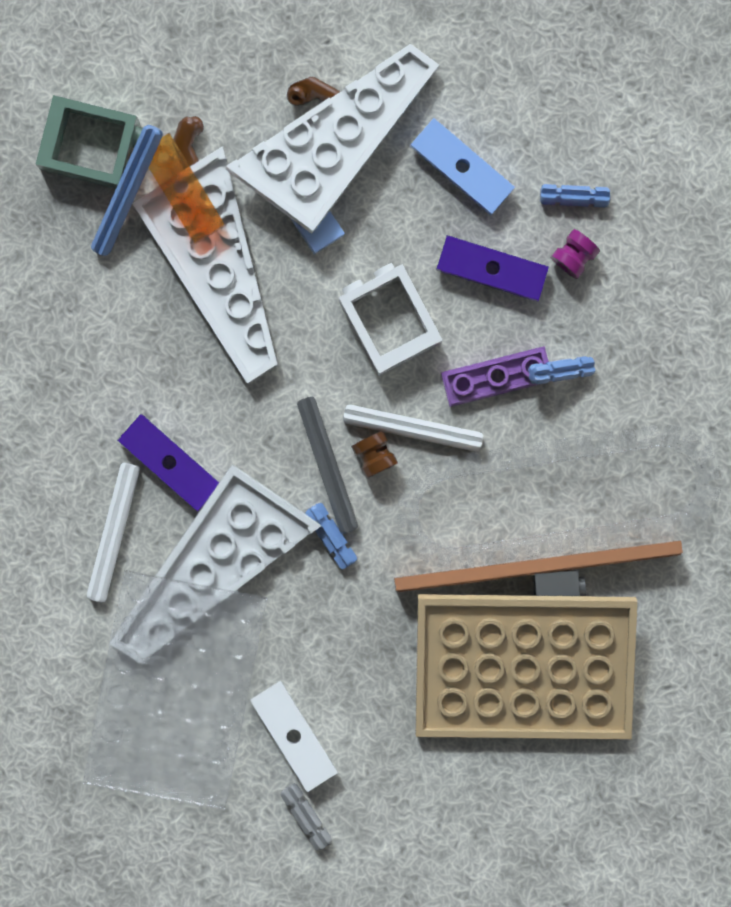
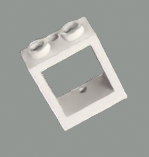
(406, 351)

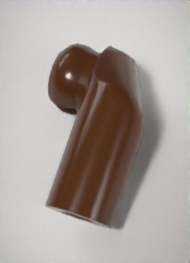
(309, 90)
(184, 137)

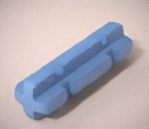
(574, 195)
(561, 370)
(331, 536)

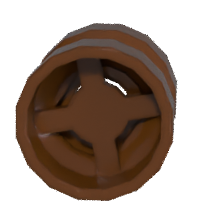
(374, 454)

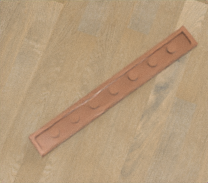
(538, 566)

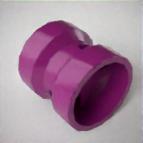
(575, 253)

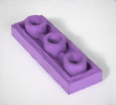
(475, 381)

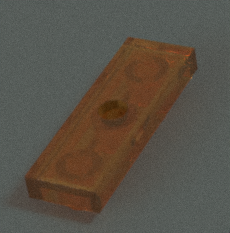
(192, 206)

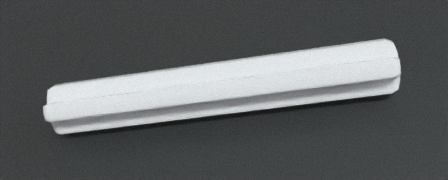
(413, 428)
(113, 532)

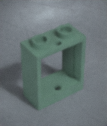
(54, 133)

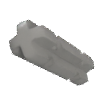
(306, 817)

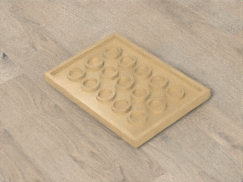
(525, 666)

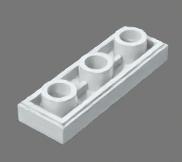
(304, 756)

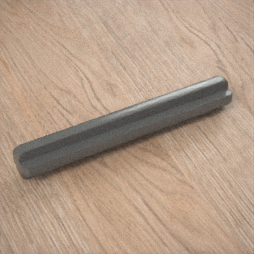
(327, 465)

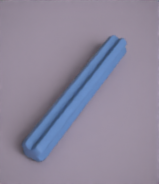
(126, 190)

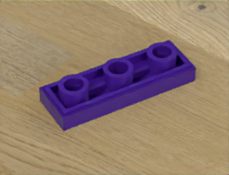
(514, 275)
(153, 447)

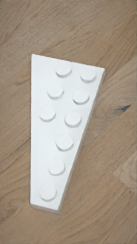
(324, 149)
(217, 268)
(236, 534)

